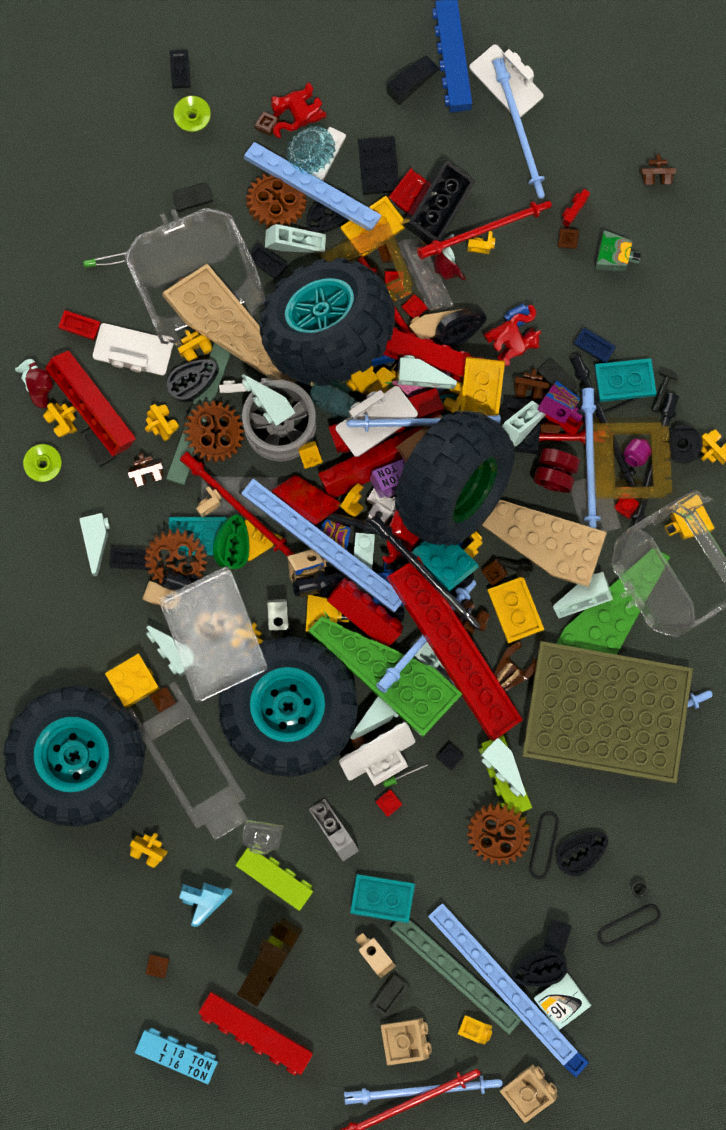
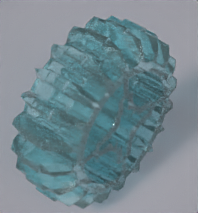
(311, 149)
(332, 401)

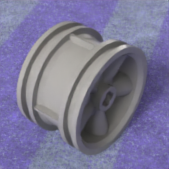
(269, 448)

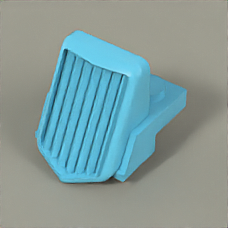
(207, 900)

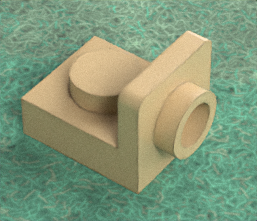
(207, 506)

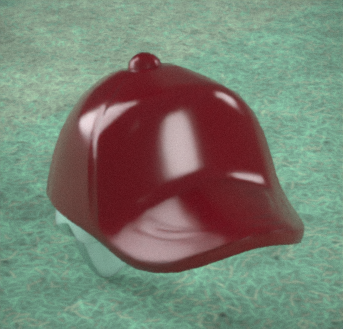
(445, 264)
(37, 382)

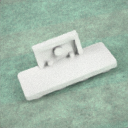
(521, 81)
(132, 350)
(377, 406)
(379, 757)

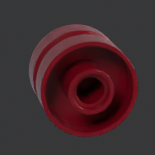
(556, 470)

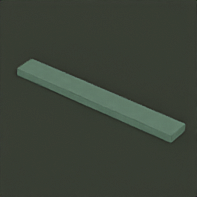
(178, 471)
(457, 975)

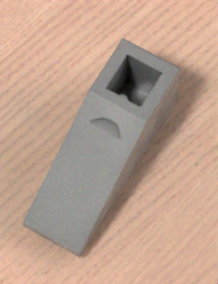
(333, 830)

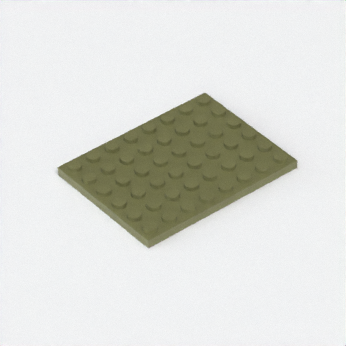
(607, 712)

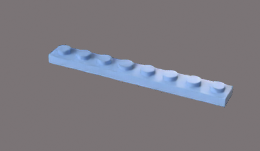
(312, 187)

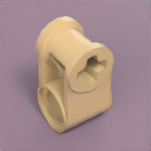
(155, 592)

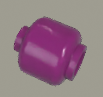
(637, 452)

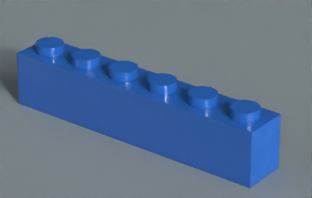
(453, 56)

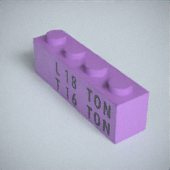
(386, 478)

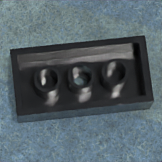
(438, 202)

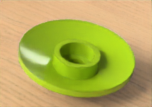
(188, 106)
(37, 455)

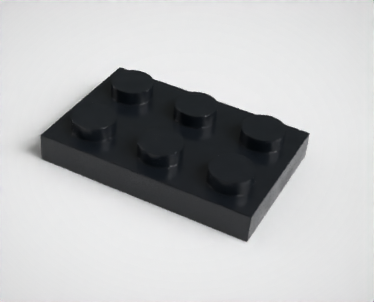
(378, 165)
(531, 441)

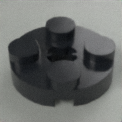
(692, 451)

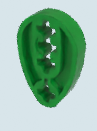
(222, 543)

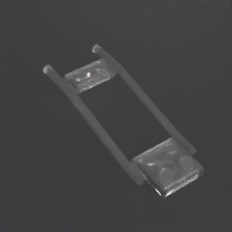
(222, 810)

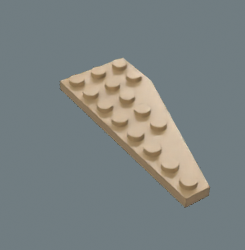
(218, 315)
(550, 542)

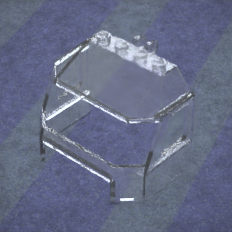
(182, 249)
(651, 578)

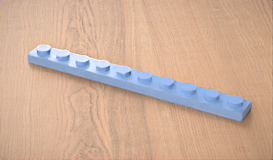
(322, 544)
(503, 984)

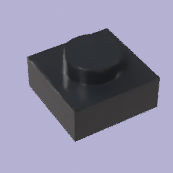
(450, 757)

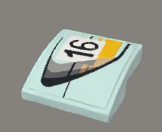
(562, 1002)

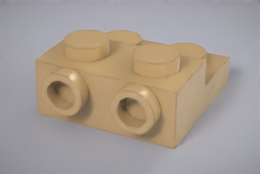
(406, 1041)
(529, 1093)

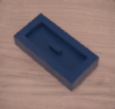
(594, 345)

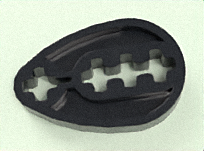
(326, 223)
(459, 326)
(185, 372)
(584, 863)
(539, 957)

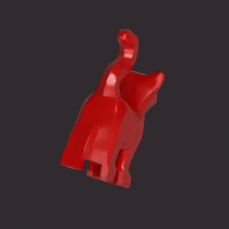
(301, 112)
(509, 334)
(403, 534)

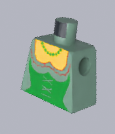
(615, 253)

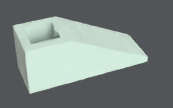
(274, 404)
(167, 649)
(503, 762)

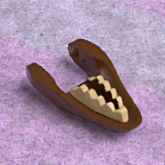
(508, 673)

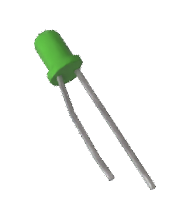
(89, 263)
(392, 780)

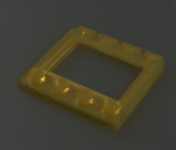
(368, 242)
(604, 460)

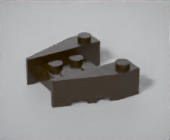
(269, 961)

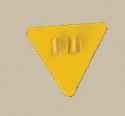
(257, 541)

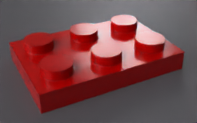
(306, 499)

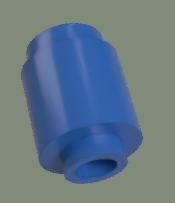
(522, 309)

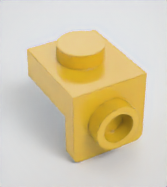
(472, 550)

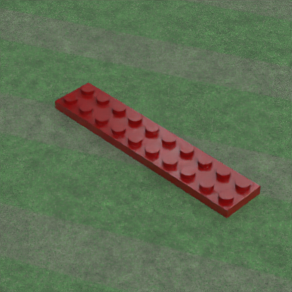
(455, 651)

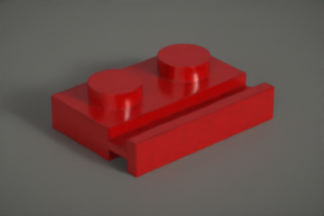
(407, 190)

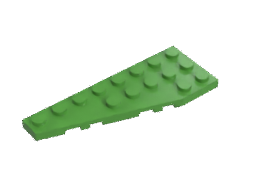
(604, 625)
(419, 694)

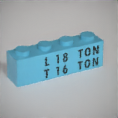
(177, 1056)

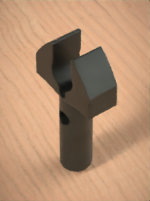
(523, 569)

